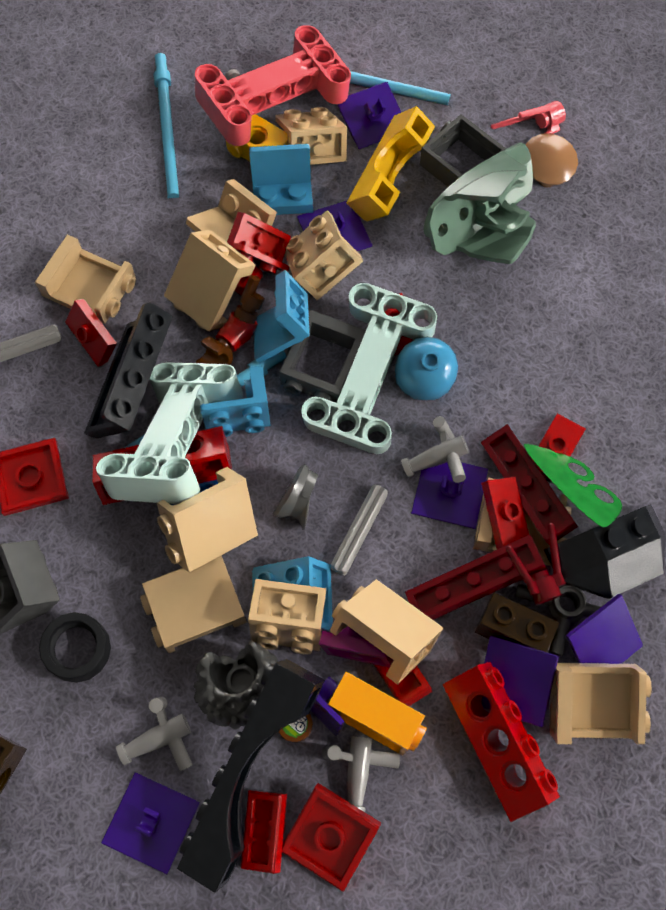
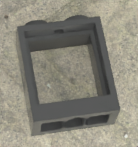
(468, 134)
(334, 332)

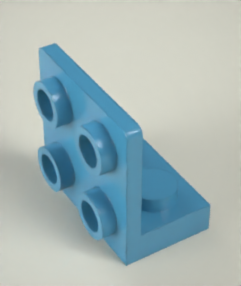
(283, 177)
(284, 323)
(241, 414)
(301, 571)

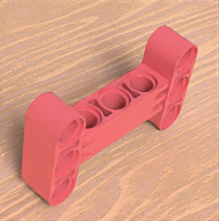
(236, 100)

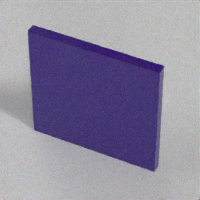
(369, 114)
(346, 221)
(450, 501)
(606, 635)
(526, 675)
(324, 711)
(150, 823)

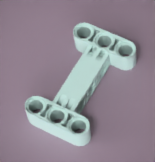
(370, 366)
(159, 464)

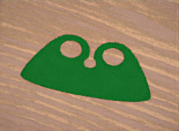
(557, 470)

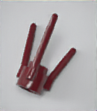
(542, 585)

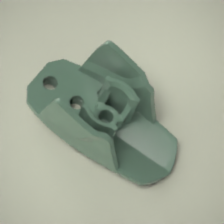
(482, 210)

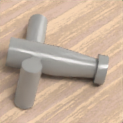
(448, 451)
(166, 733)
(359, 761)

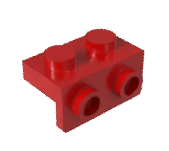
(259, 242)

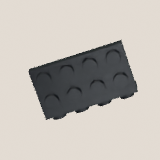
(129, 373)

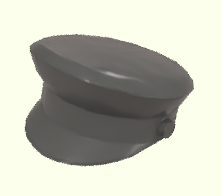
(297, 496)

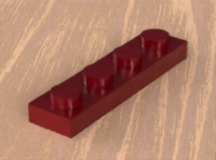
(534, 490)
(475, 579)

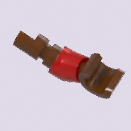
(237, 328)

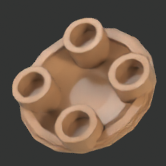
(552, 159)

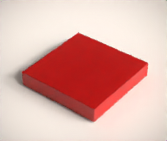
(31, 477)
(330, 837)

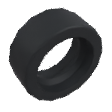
(59, 626)

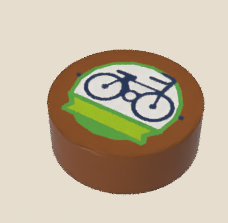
(297, 730)

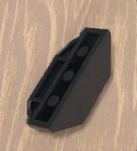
(614, 556)

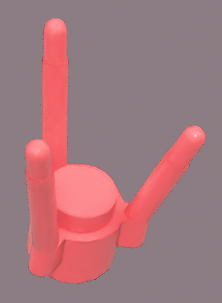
(546, 117)

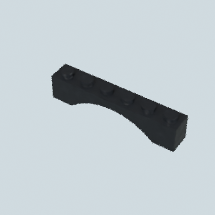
(218, 841)

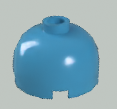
(426, 368)

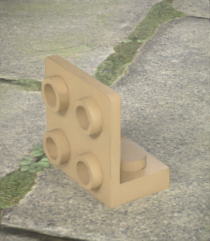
(318, 129)
(234, 199)
(321, 256)
(286, 615)

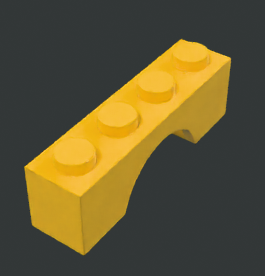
(375, 189)

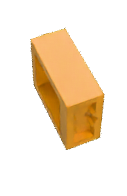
(377, 714)

